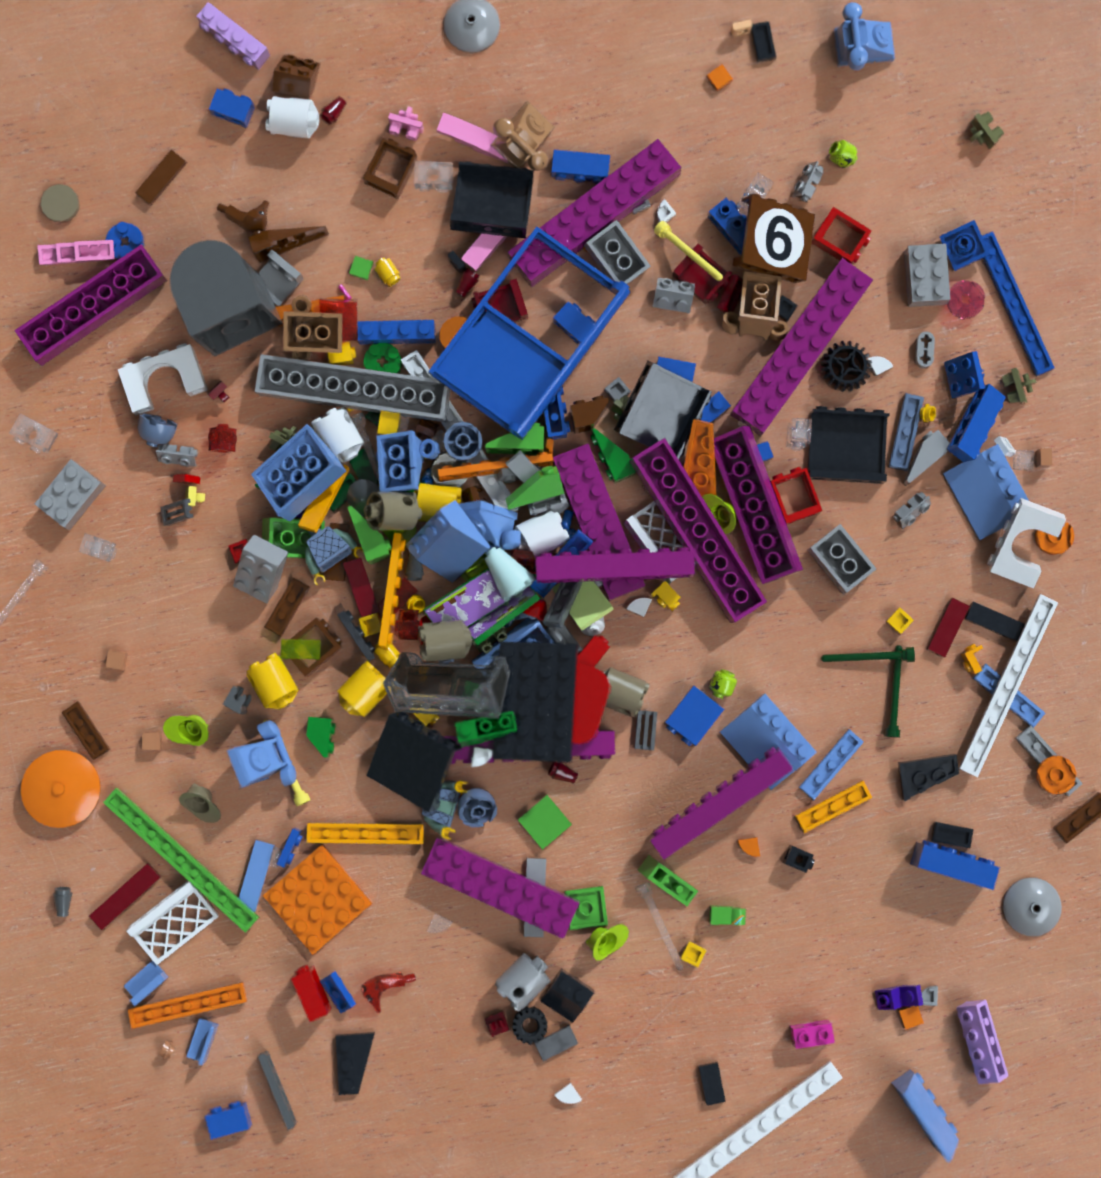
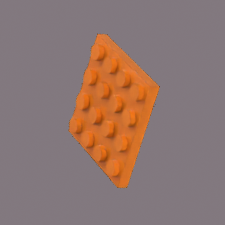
(317, 899)

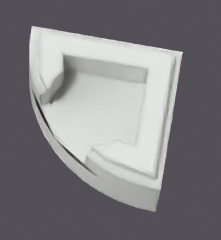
(665, 212)
(879, 365)
(640, 606)
(481, 756)
(568, 1094)

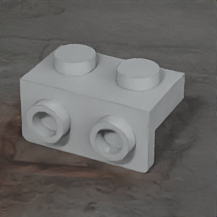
(674, 295)

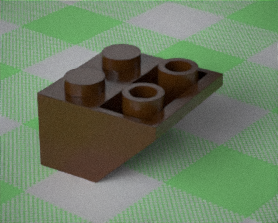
(295, 76)
(587, 414)

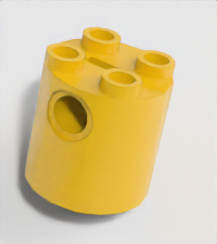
(434, 497)
(272, 682)
(362, 690)

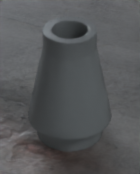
(414, 569)
(62, 900)

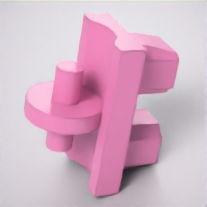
(407, 121)

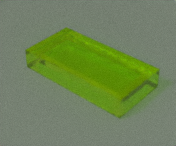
(300, 649)

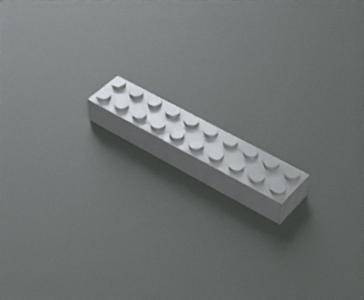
(352, 388)

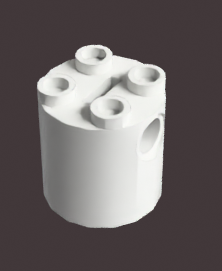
(292, 117)
(339, 434)
(542, 533)

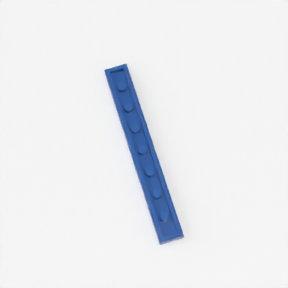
(1016, 307)

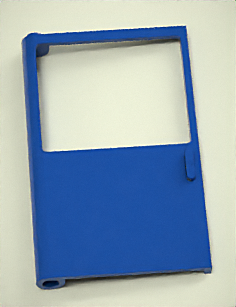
(507, 368)

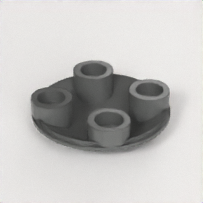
(359, 493)

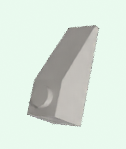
(928, 452)

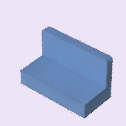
(145, 982)
(202, 1040)

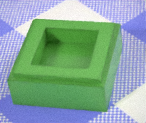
(361, 268)

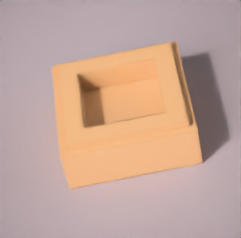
(741, 28)

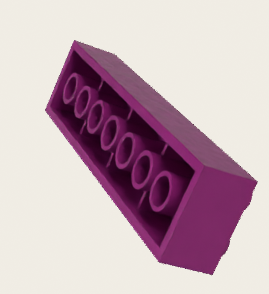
(90, 305)
(756, 505)
(594, 511)
(613, 567)
(721, 803)
(500, 887)

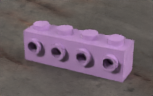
(232, 35)
(982, 1041)

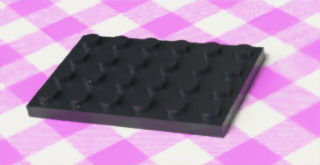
(542, 700)

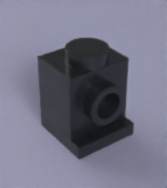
(807, 859)

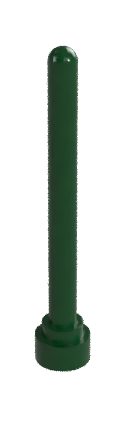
(906, 655)
(893, 729)

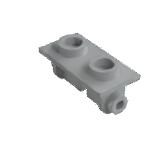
(811, 174)
(168, 454)
(546, 504)
(919, 504)
(562, 635)

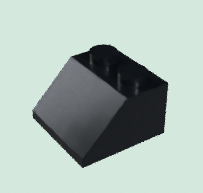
(567, 995)

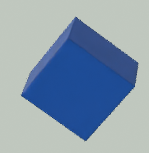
(765, 451)

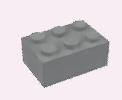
(617, 254)
(927, 275)
(70, 494)
(841, 559)
(260, 569)

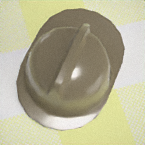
(199, 802)

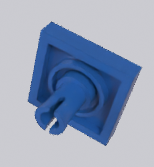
(964, 245)
(964, 375)

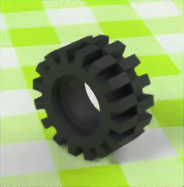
(524, 1036)

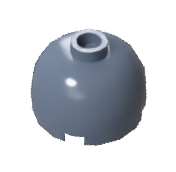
(155, 430)
(463, 441)
(476, 807)

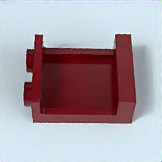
(705, 285)
(506, 300)

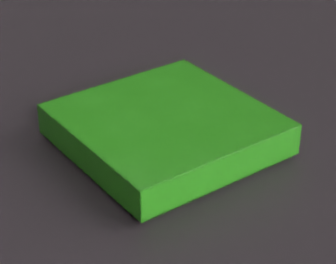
(544, 822)
(591, 909)

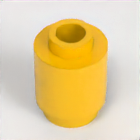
(387, 272)
(389, 656)

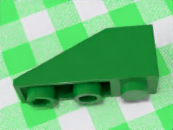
(614, 457)
(485, 729)

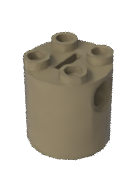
(392, 510)
(444, 640)
(626, 692)

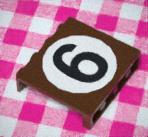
(776, 239)

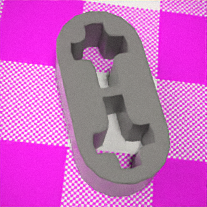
(919, 351)

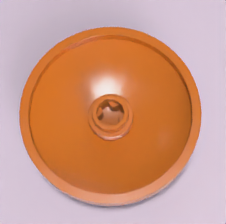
(60, 788)

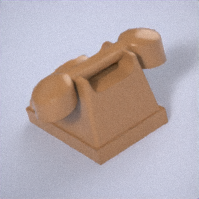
(521, 137)
(758, 308)
(311, 331)

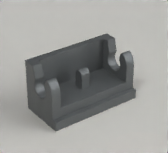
(236, 701)

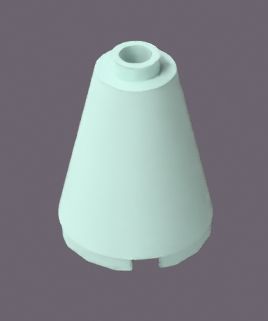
(507, 573)

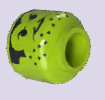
(843, 153)
(723, 683)

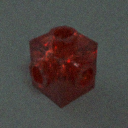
(222, 439)
(407, 624)

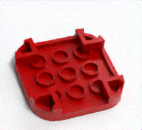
(590, 702)

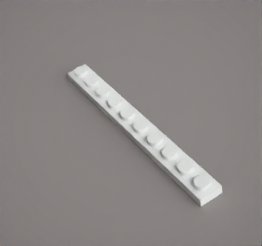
(495, 489)
(1008, 685)
(762, 1123)

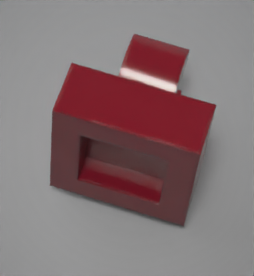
(218, 390)
(497, 1023)

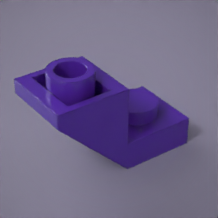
(898, 996)

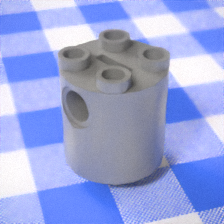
(527, 976)

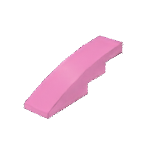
(469, 135)
(481, 250)
(76, 252)

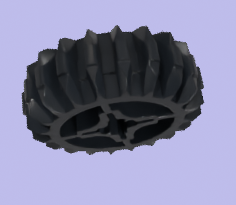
(854, 369)

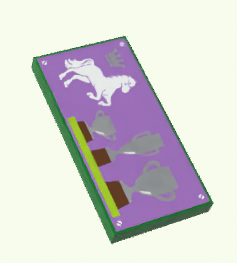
(468, 601)
(501, 616)

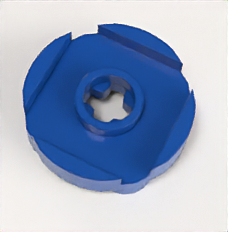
(121, 231)

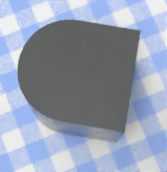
(221, 297)

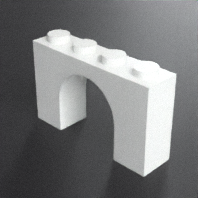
(136, 376)
(1025, 516)

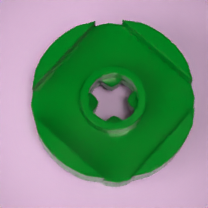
(381, 350)

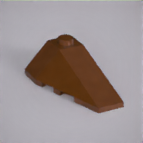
(283, 240)

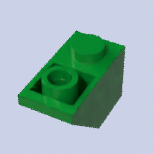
(320, 734)

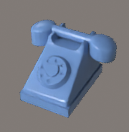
(862, 40)
(401, 460)
(494, 524)
(263, 759)

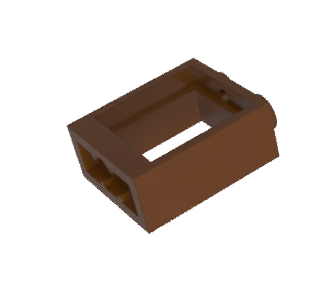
(383, 185)
(334, 639)

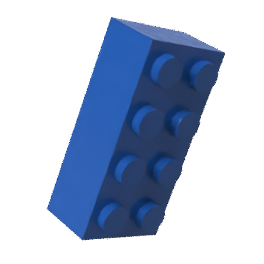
(950, 864)

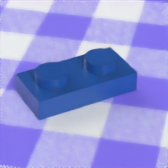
(715, 408)
(293, 840)
(338, 992)

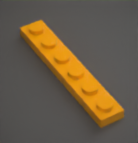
(391, 599)
(365, 833)

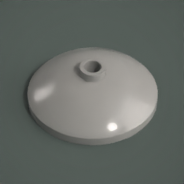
(473, 35)
(1019, 905)

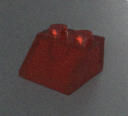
(349, 308)

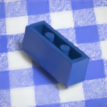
(580, 166)

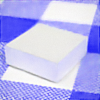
(1005, 446)

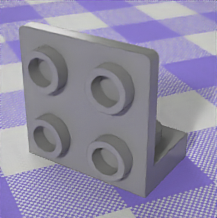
(280, 278)

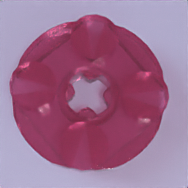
(976, 300)

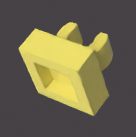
(193, 496)

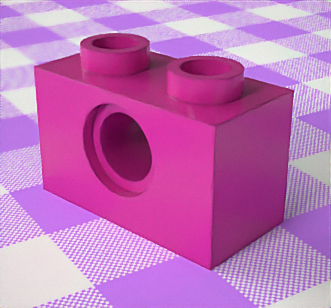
(812, 1034)

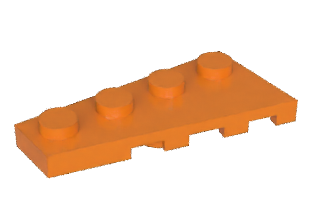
(701, 457)

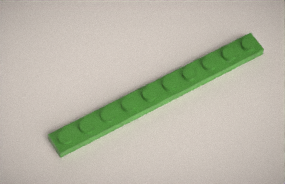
(181, 860)

